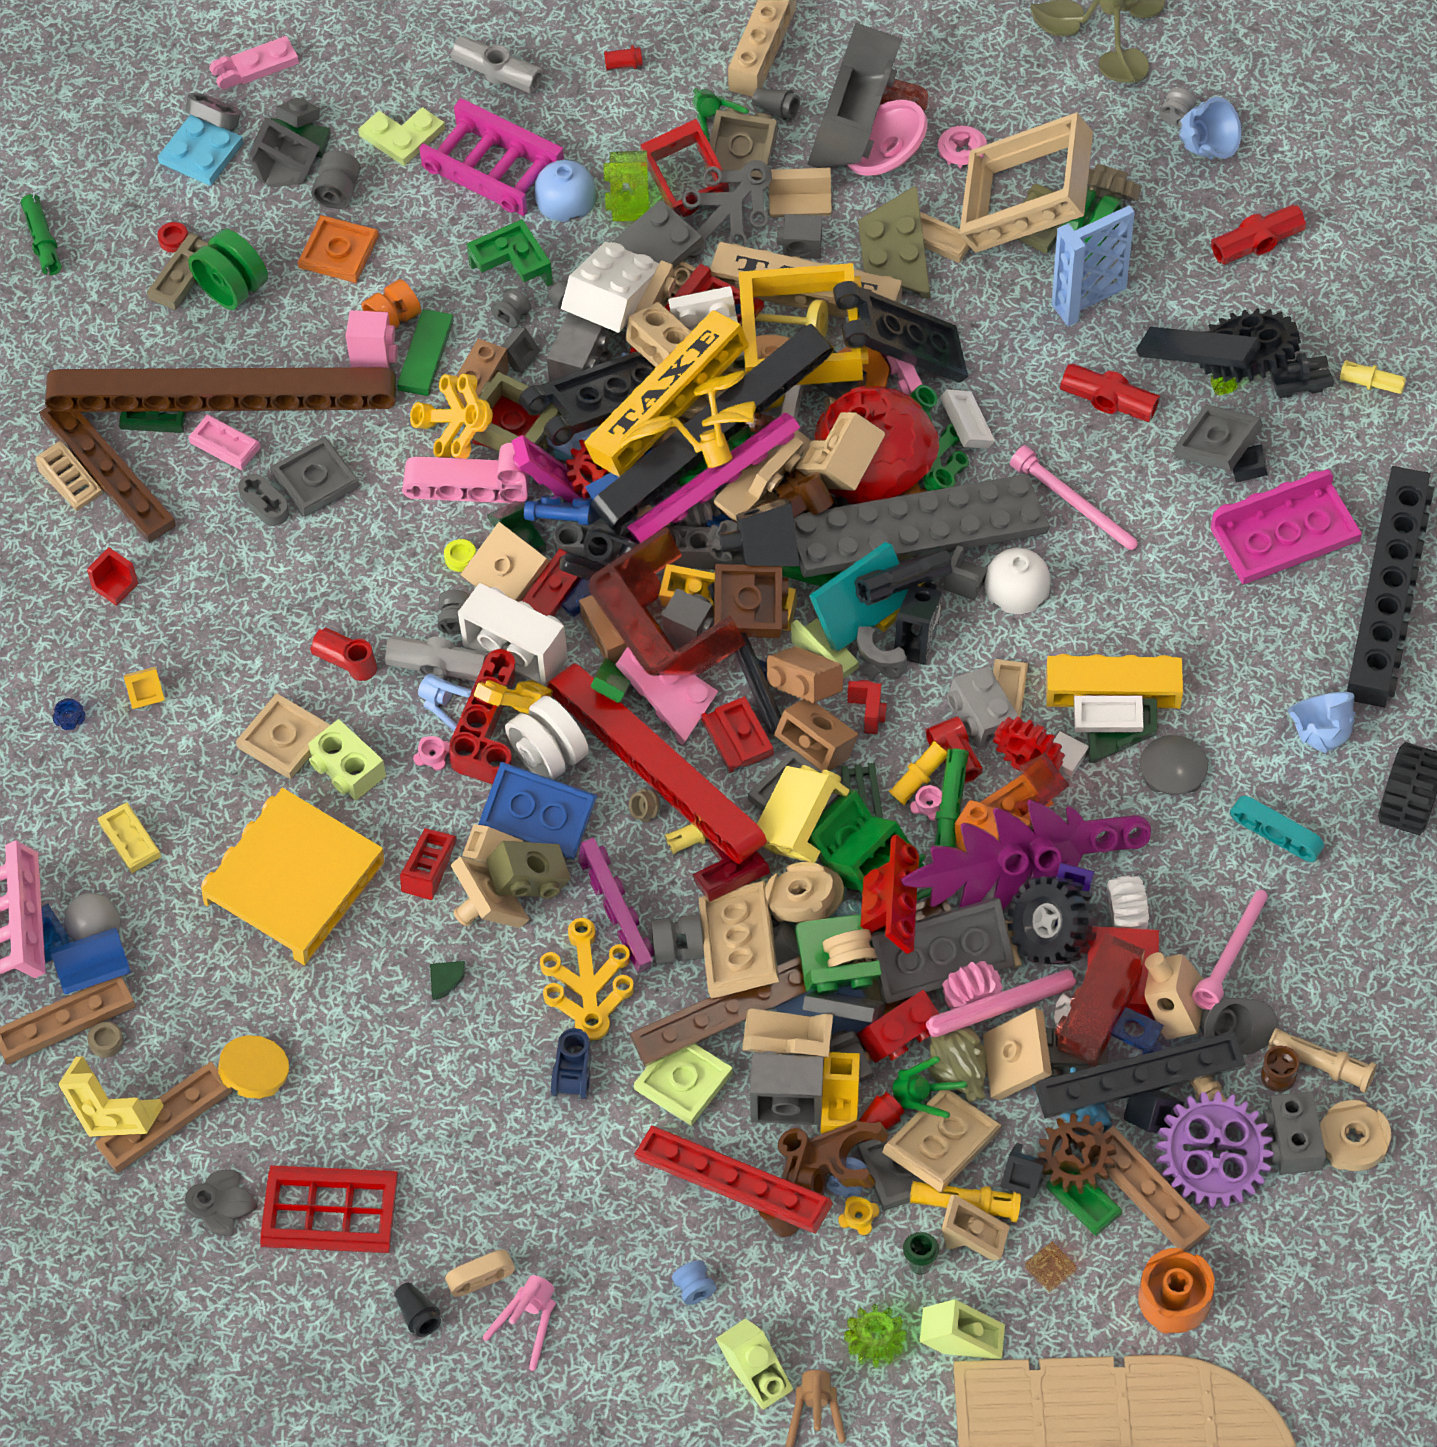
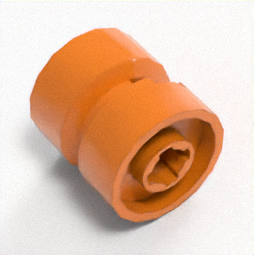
(397, 300)

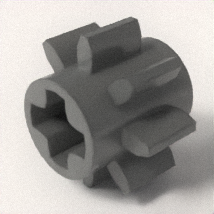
(714, 541)

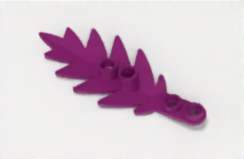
(1021, 852)

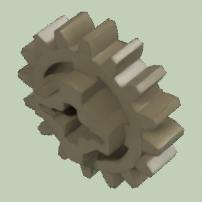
(1112, 182)

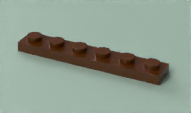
(110, 472)

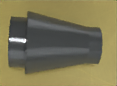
(777, 102)

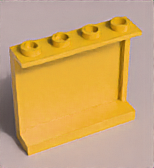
(293, 873)

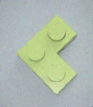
(402, 141)

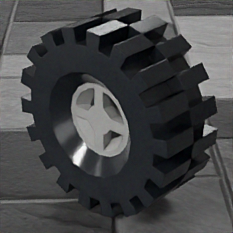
(1038, 911)

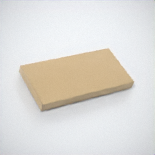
(738, 941)

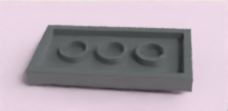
(942, 947)

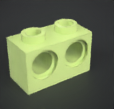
(352, 756)

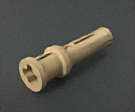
(1338, 1064)

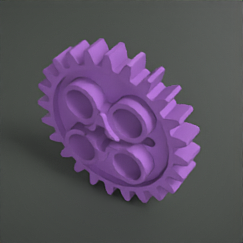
(1213, 1182)

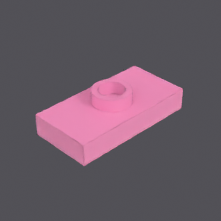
(224, 442)

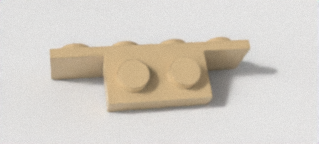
(760, 478)

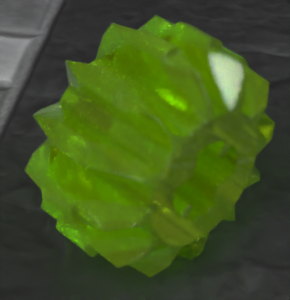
(861, 1339)

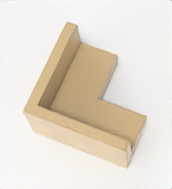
(844, 453)
(787, 1033)

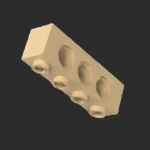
(759, 45)

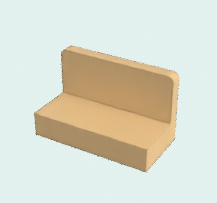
(800, 192)

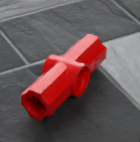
(1258, 234)
(1109, 392)

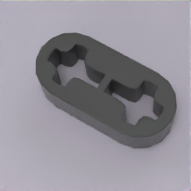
(212, 110)
(258, 504)

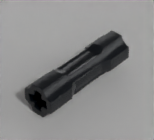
(883, 583)

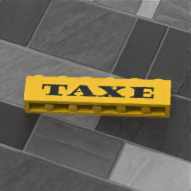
(667, 390)

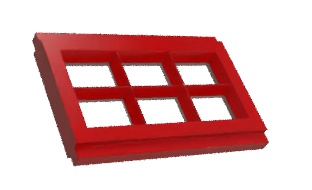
(322, 1239)

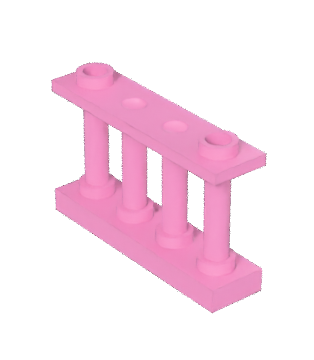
(25, 911)

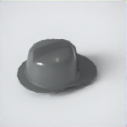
(1248, 1018)

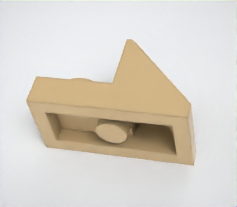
(973, 1228)

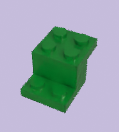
(853, 839)

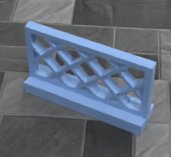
(1071, 268)

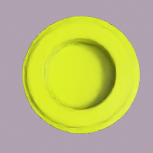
(458, 554)

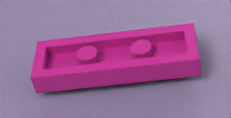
(543, 468)

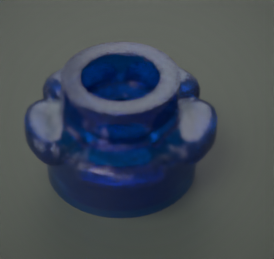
(65, 707)

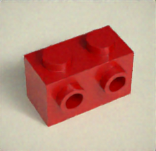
(893, 1030)

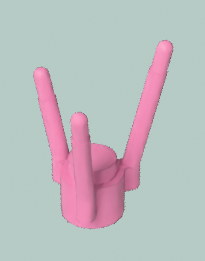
(531, 1298)

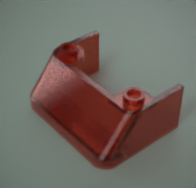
(625, 591)

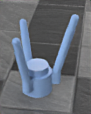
(440, 691)

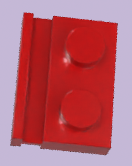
(737, 734)

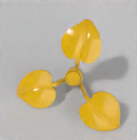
(712, 441)

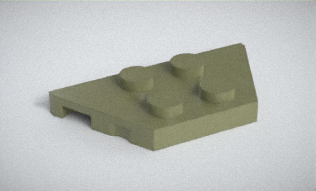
(895, 243)

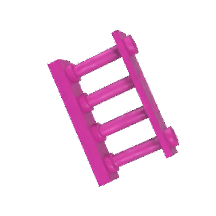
(494, 132)

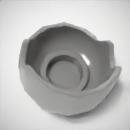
(90, 915)

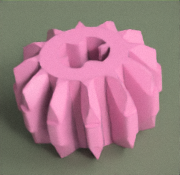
(971, 984)

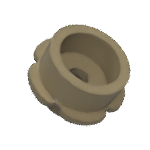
(644, 805)

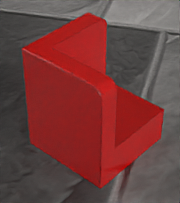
(112, 576)

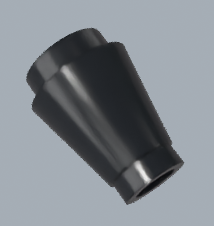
(417, 1310)

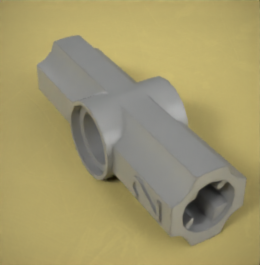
(497, 64)
(434, 657)

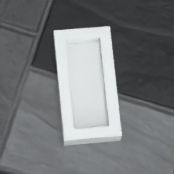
(967, 419)
(1108, 714)

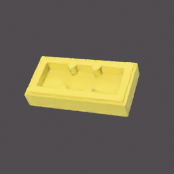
(129, 837)

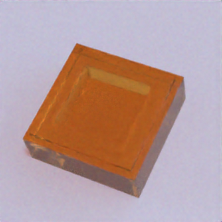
(1050, 1267)

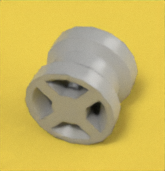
(1177, 105)

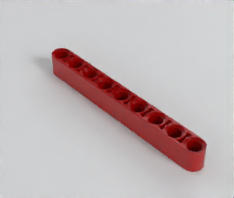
(658, 765)

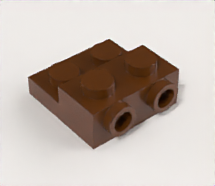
(751, 598)

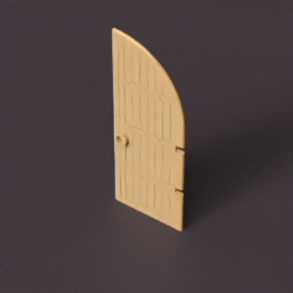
(1096, 1405)

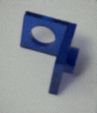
(1146, 1042)

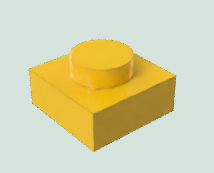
(144, 687)

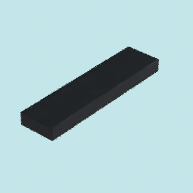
(1198, 347)

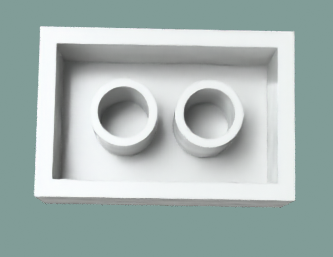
(609, 285)
(497, 622)

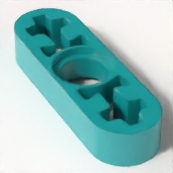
(1277, 828)

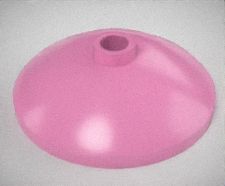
(896, 137)

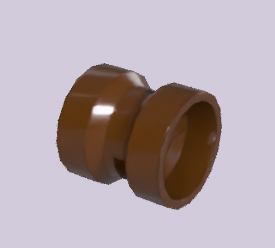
(1281, 1060)

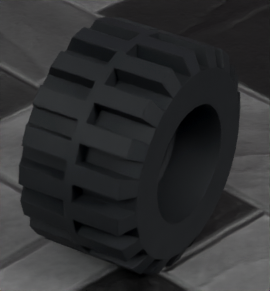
(1410, 789)

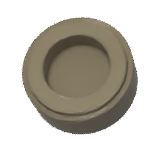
(105, 1039)

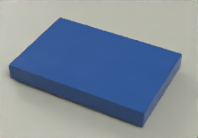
(538, 809)

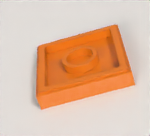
(338, 248)

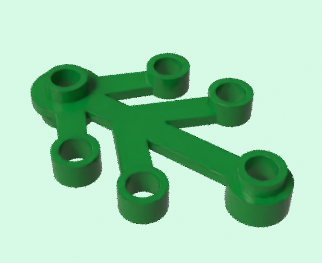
(939, 476)

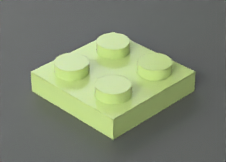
(684, 1082)

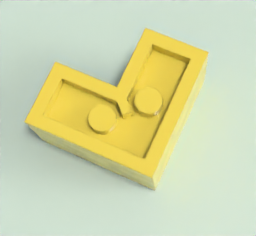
(104, 1115)

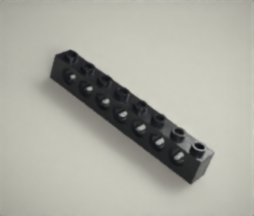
(1403, 488)

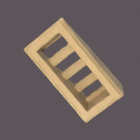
(56, 460)

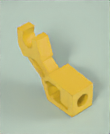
(520, 699)

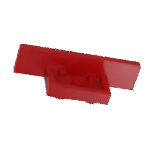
(888, 900)

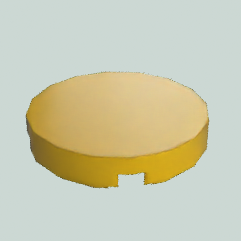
(253, 1066)

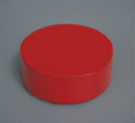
(172, 236)

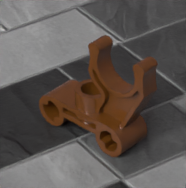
(805, 493)
(816, 1157)

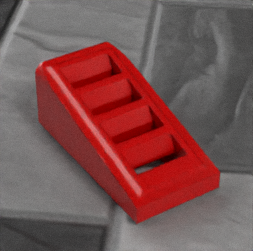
(421, 882)

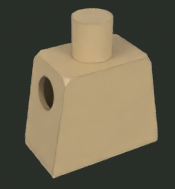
(1170, 994)

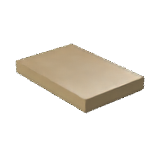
(939, 1146)

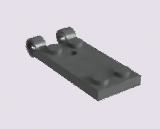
(657, 234)

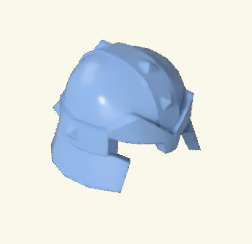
(1211, 129)
(1324, 720)

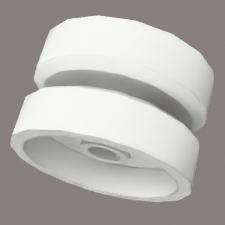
(547, 738)

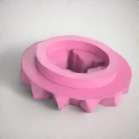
(959, 137)

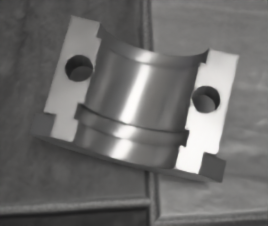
(889, 663)

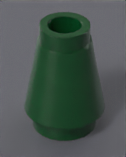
(920, 1252)

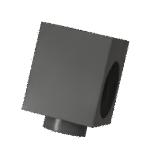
(801, 236)

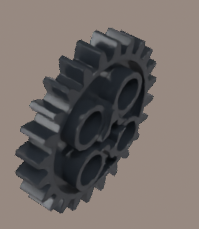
(1277, 338)

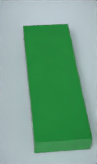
(425, 352)

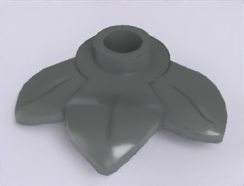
(224, 1203)

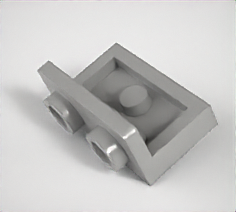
(979, 703)

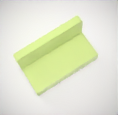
(814, 640)

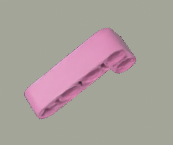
(466, 479)

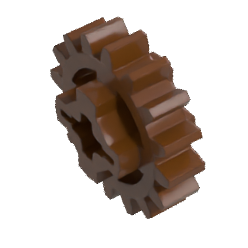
(1087, 1145)

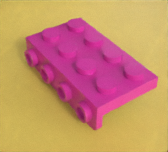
(1284, 526)

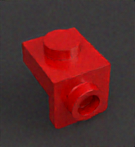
(870, 694)

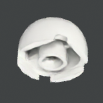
(1017, 580)

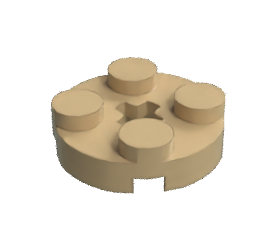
(806, 906)
(1366, 1121)

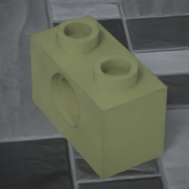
(528, 869)

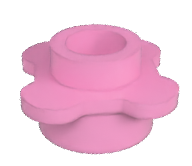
(428, 745)
(924, 795)

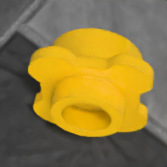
(858, 1205)

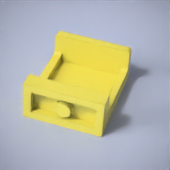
(796, 809)

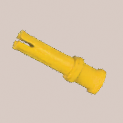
(992, 1202)

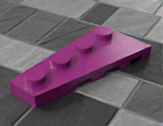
(611, 887)

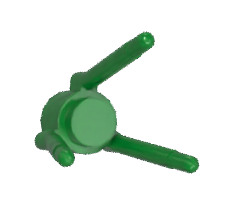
(707, 103)
(912, 1088)

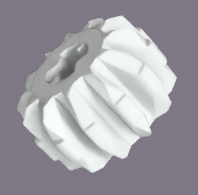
(1127, 903)

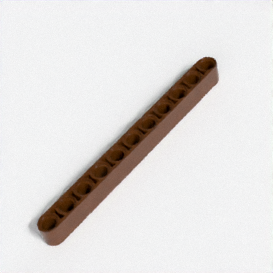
(220, 389)

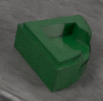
(445, 977)

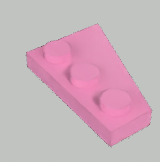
(676, 699)

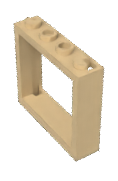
(987, 231)

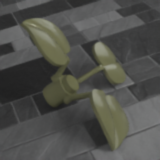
(1064, 19)

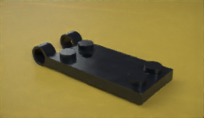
(901, 332)
(604, 384)

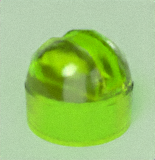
(1230, 386)

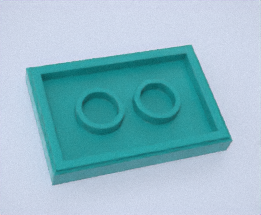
(840, 608)

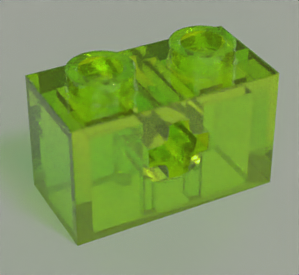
(627, 168)

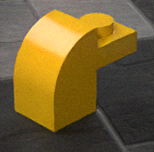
(840, 1090)

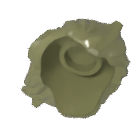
(960, 1060)

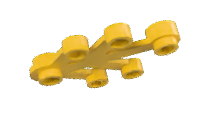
(476, 416)
(587, 984)

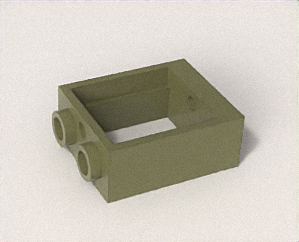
(510, 388)

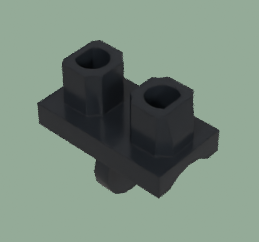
(1302, 375)

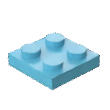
(200, 150)

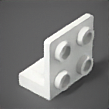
(695, 307)

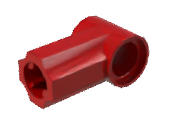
(345, 653)
(951, 735)

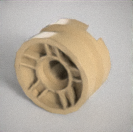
(849, 948)

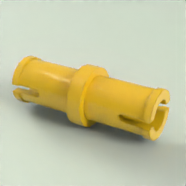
(918, 773)

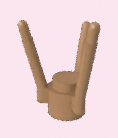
(817, 1392)

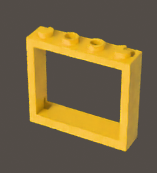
(799, 280)

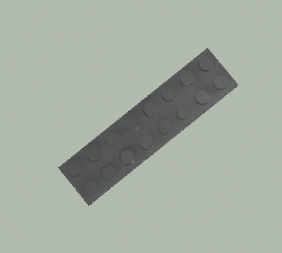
(920, 522)

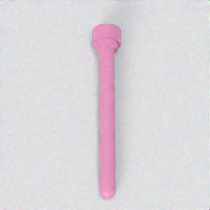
(1026, 461)
(1210, 990)

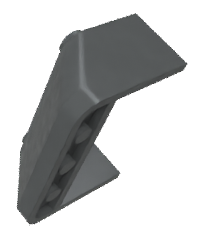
(856, 98)

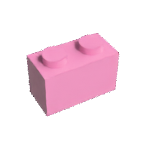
(371, 339)

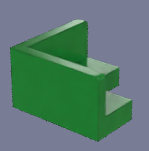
(511, 244)

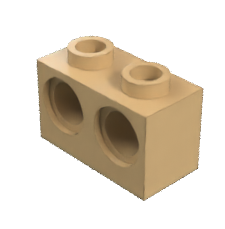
(655, 332)

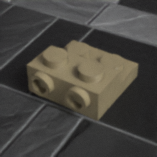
(742, 139)

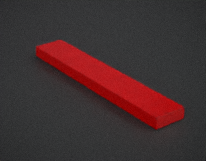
(733, 1179)

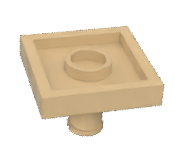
(483, 899)

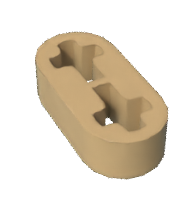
(480, 1273)

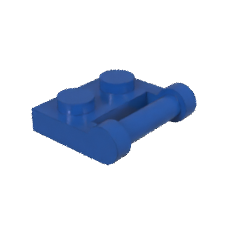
(553, 508)

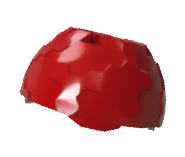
(904, 452)

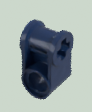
(571, 1070)

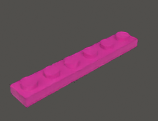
(702, 486)

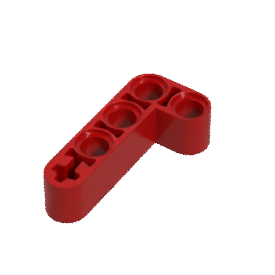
(478, 711)

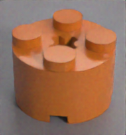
(1192, 1294)

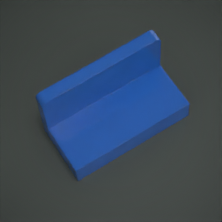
(90, 961)

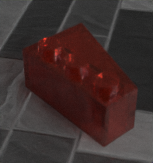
(1100, 1000)

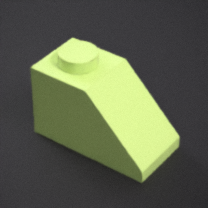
(961, 1331)

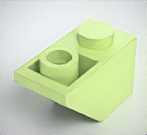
(754, 1363)

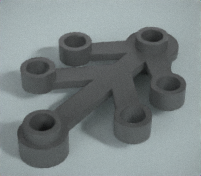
(731, 202)

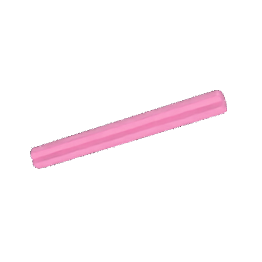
(1000, 1003)

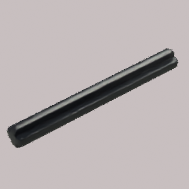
(756, 681)

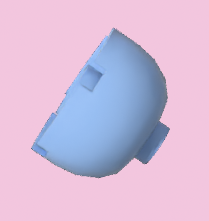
(565, 190)

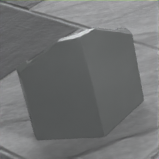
(281, 155)

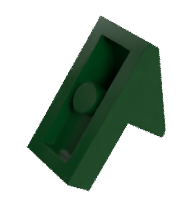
(513, 518)

